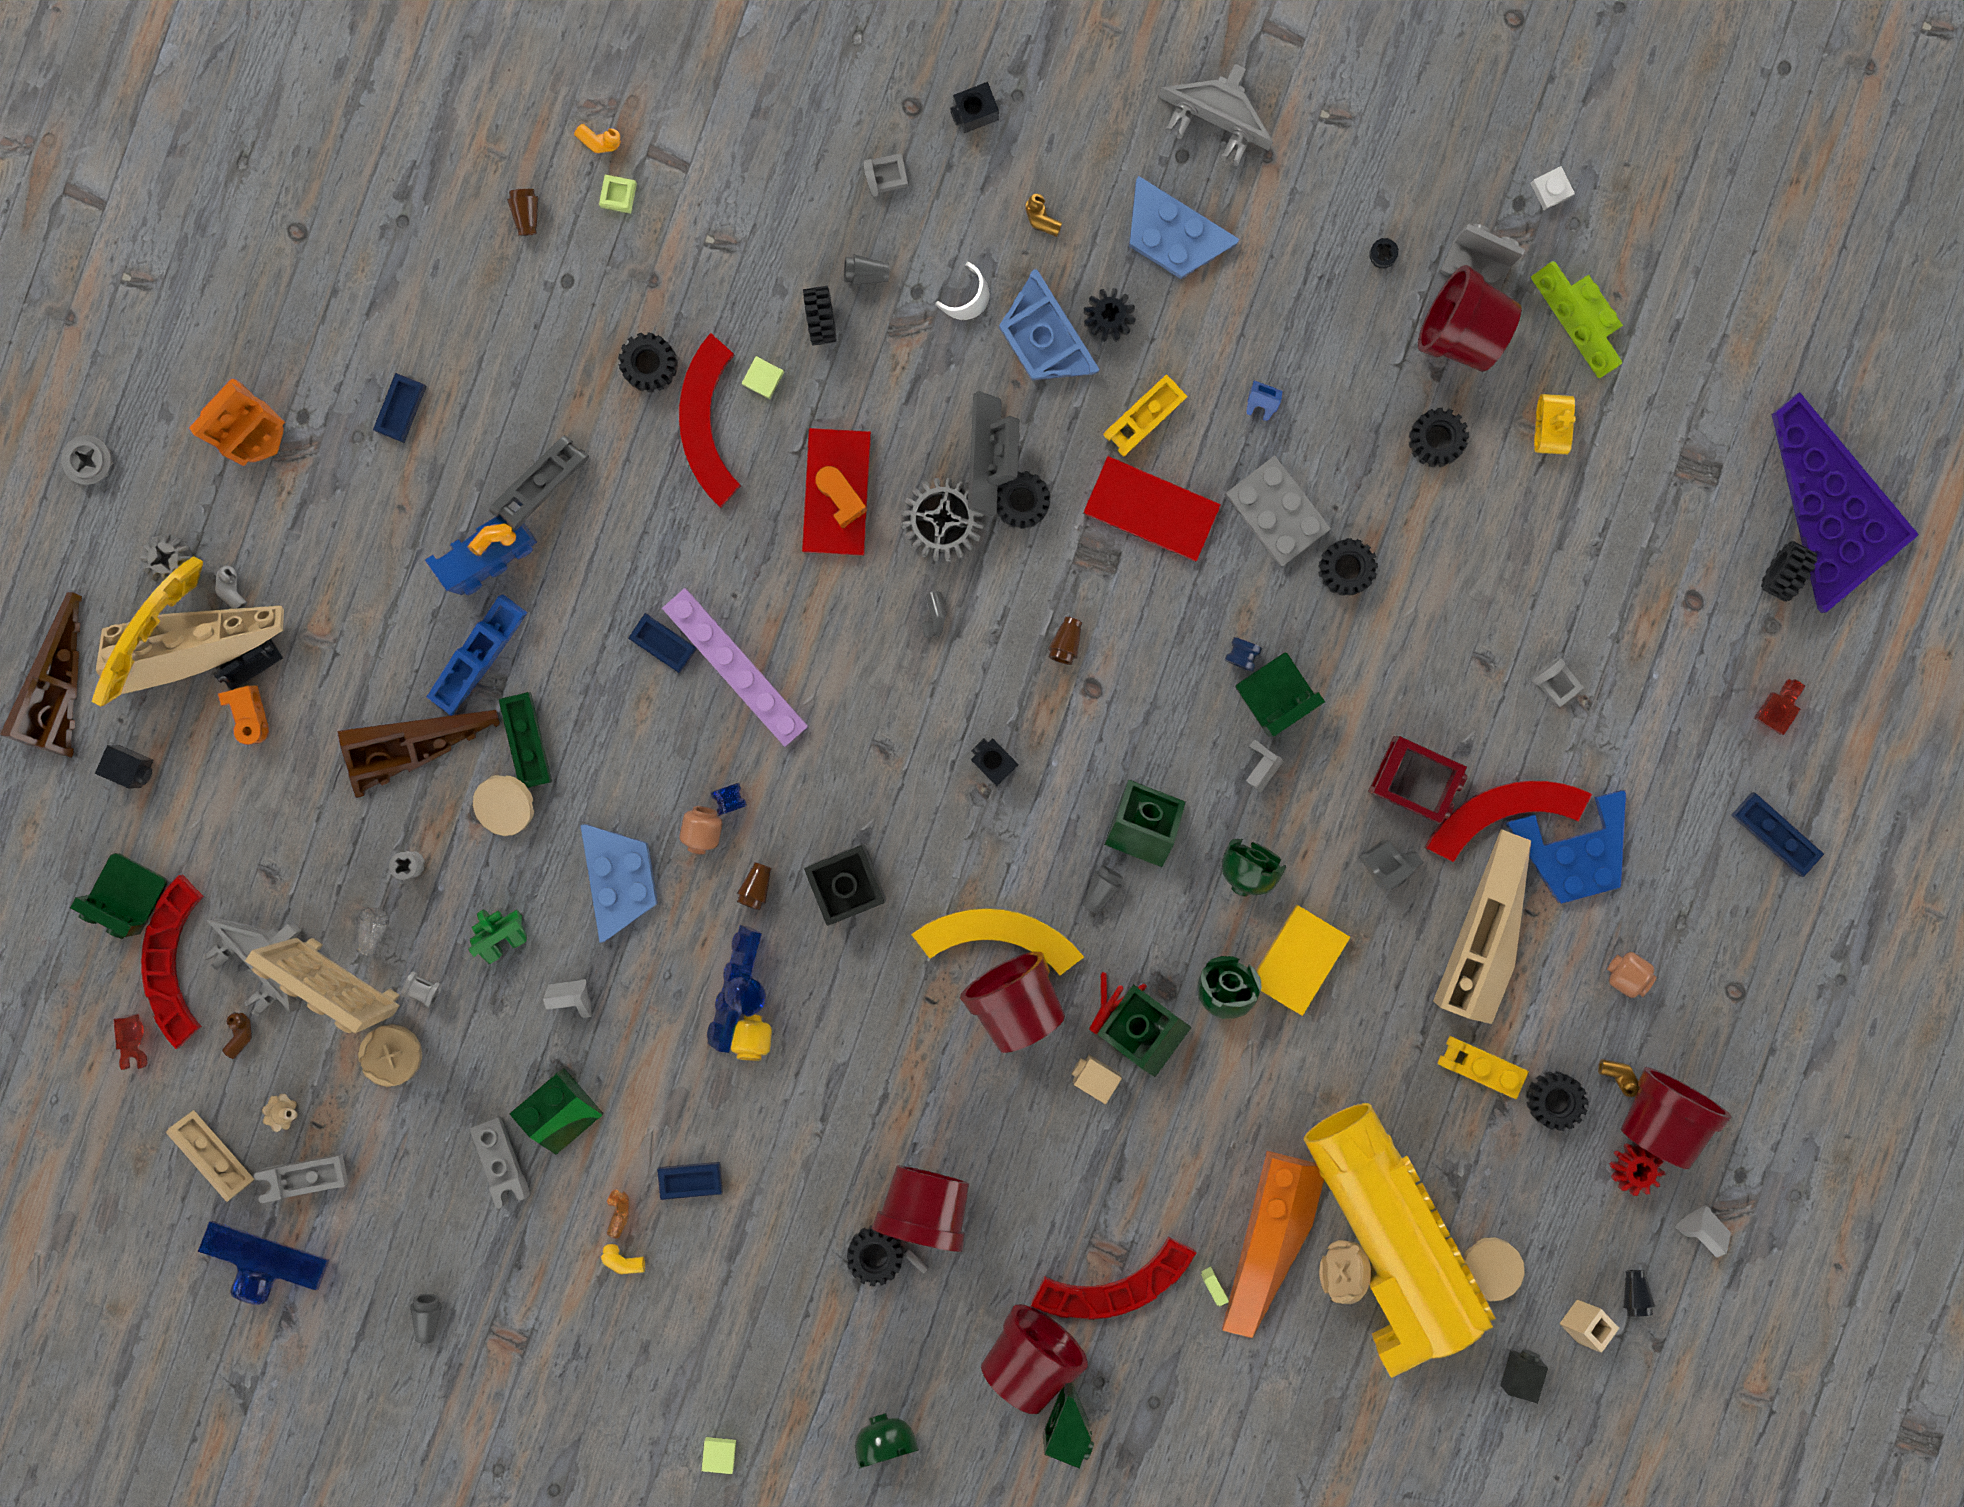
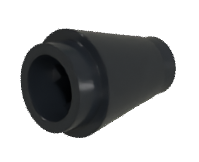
(1637, 1294)

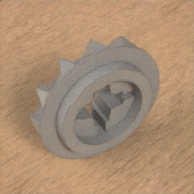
(73, 463)
(151, 555)

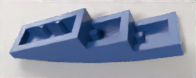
(476, 654)

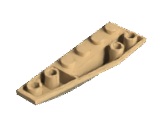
(192, 643)
(1489, 936)

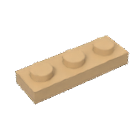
(210, 1155)

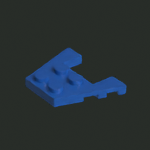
(1583, 862)

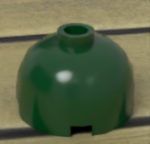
(1251, 869)
(1228, 987)
(884, 1440)

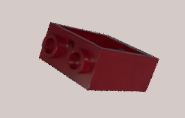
(1390, 765)

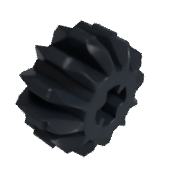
(1114, 304)

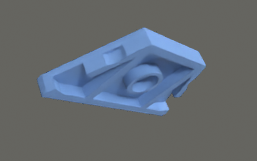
(1173, 232)
(1043, 335)
(618, 878)

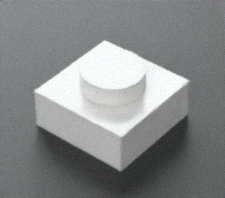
(1552, 188)

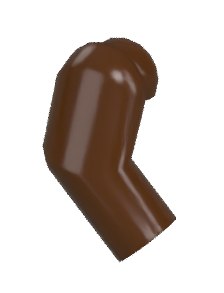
(241, 1034)

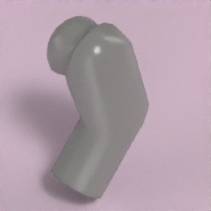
(227, 587)

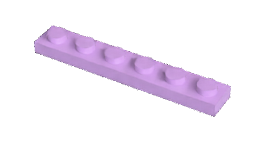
(735, 667)

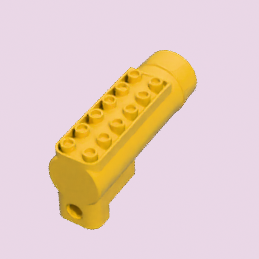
(1414, 1268)

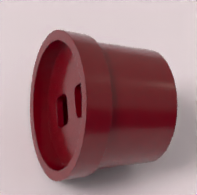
(1469, 321)
(1015, 1002)
(1672, 1119)
(924, 1209)
(1032, 1360)

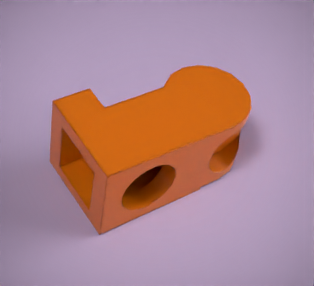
(833, 484)
(248, 714)

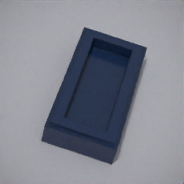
(399, 407)
(662, 643)
(690, 1180)

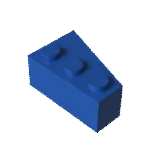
(464, 571)

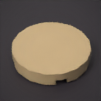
(503, 805)
(390, 1055)
(1495, 1267)
(1345, 1272)

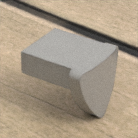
(885, 174)
(1557, 682)
(1266, 767)
(567, 995)
(1707, 1229)

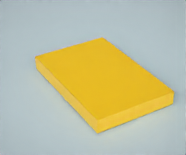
(1300, 959)

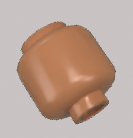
(700, 829)
(1631, 975)

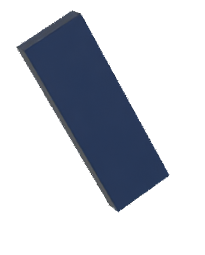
(1777, 834)

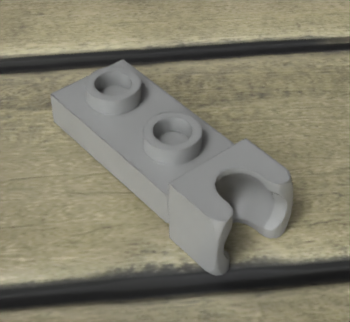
(499, 1162)
(303, 1177)

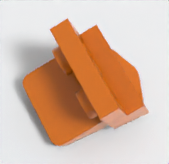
(239, 425)

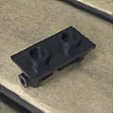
(248, 665)

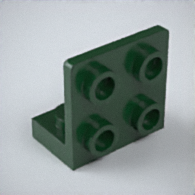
(1278, 695)

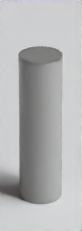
(916, 1261)

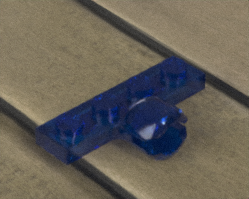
(739, 990)
(261, 1262)

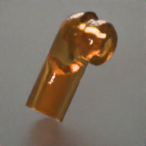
(620, 1215)

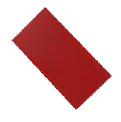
(851, 456)
(1151, 508)

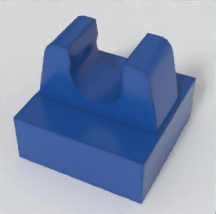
(1265, 397)

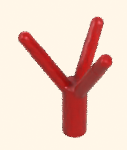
(1107, 1007)

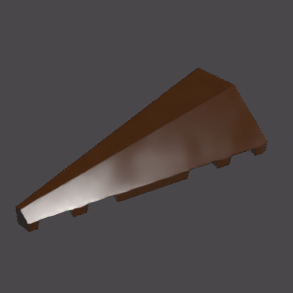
(46, 701)
(385, 750)

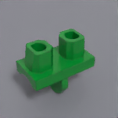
(492, 930)

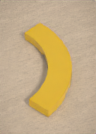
(141, 626)
(999, 926)

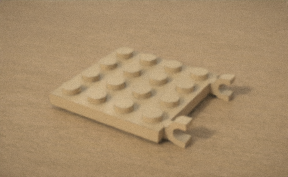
(323, 984)

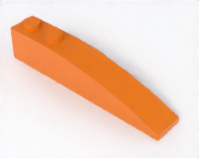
(1275, 1234)

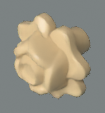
(279, 1112)

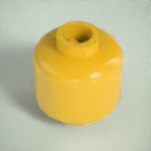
(751, 1038)

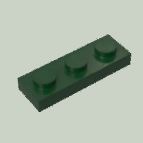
(525, 739)

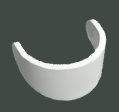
(974, 307)

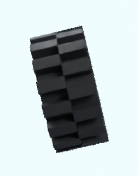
(819, 315)
(629, 357)
(1438, 419)
(1041, 501)
(1366, 562)
(1789, 571)
(1575, 1104)
(869, 1273)

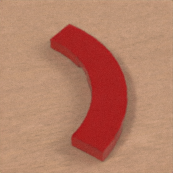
(696, 420)
(1502, 802)
(159, 961)
(1119, 1296)

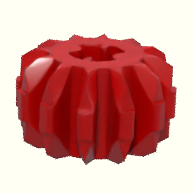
(1646, 1173)

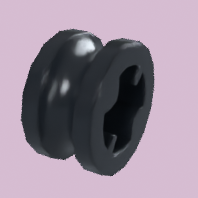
(1374, 253)

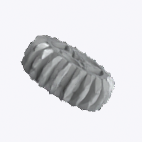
(927, 516)

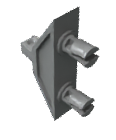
(1221, 104)
(244, 939)

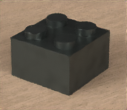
(845, 884)

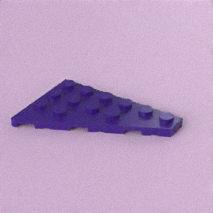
(1835, 505)

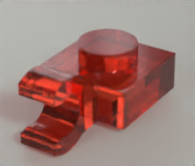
(1779, 710)
(127, 1037)

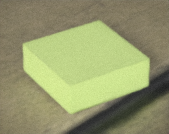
(617, 194)
(762, 377)
(1214, 1287)
(719, 1455)

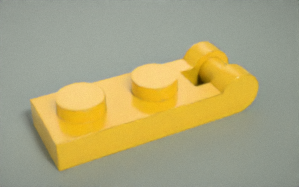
(1146, 414)
(1484, 1067)

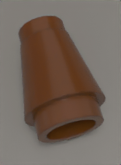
(524, 210)
(1066, 642)
(755, 887)

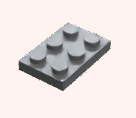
(1277, 511)

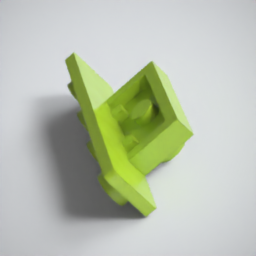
(1583, 315)

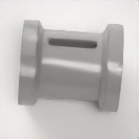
(397, 863)
(421, 989)

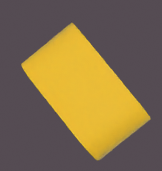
(1554, 424)

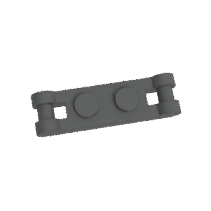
(539, 482)

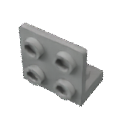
(1483, 253)

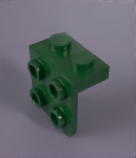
(121, 897)

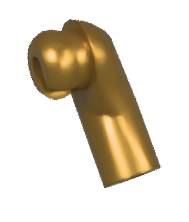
(1038, 216)
(1623, 1075)

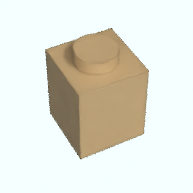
(1095, 1078)
(1589, 1326)

